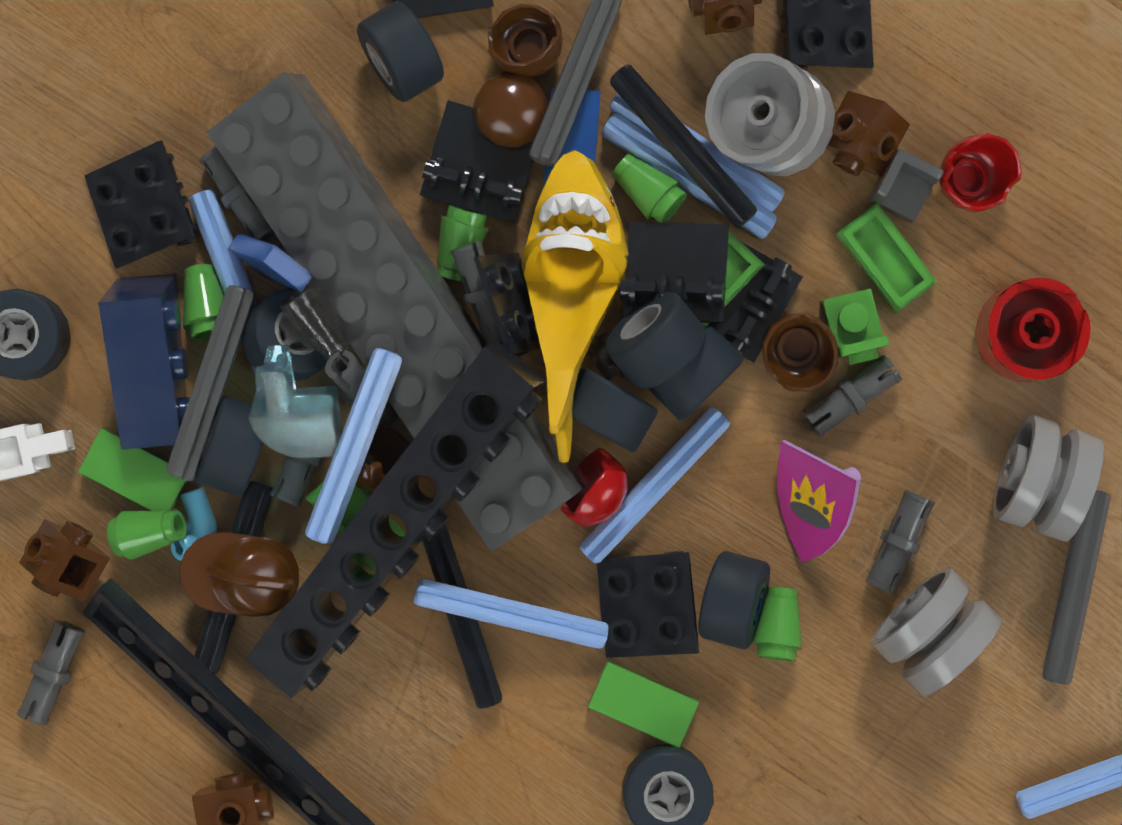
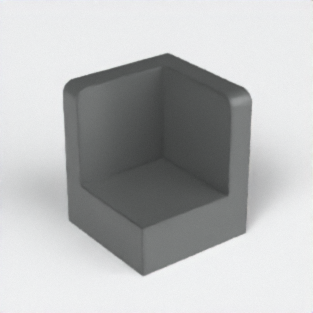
(905, 185)

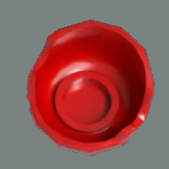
(980, 172)
(603, 492)

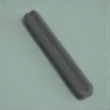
(573, 81)
(210, 383)
(1076, 593)

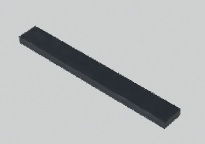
(219, 709)

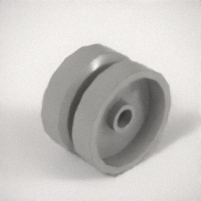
(769, 114)
(1048, 478)
(936, 631)

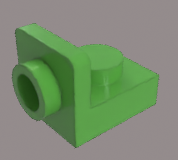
(855, 325)

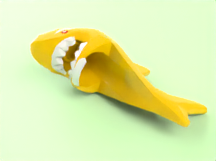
(572, 277)

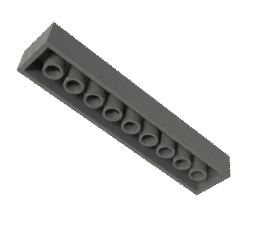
(382, 288)

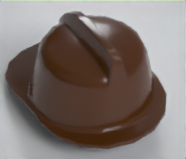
(239, 574)

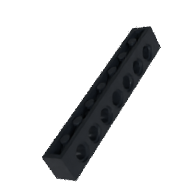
(282, 650)

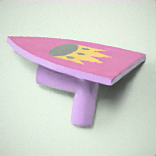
(814, 500)

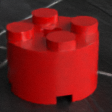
(1054, 312)

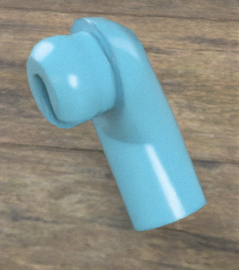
(199, 523)

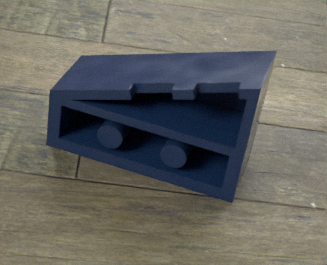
(145, 359)

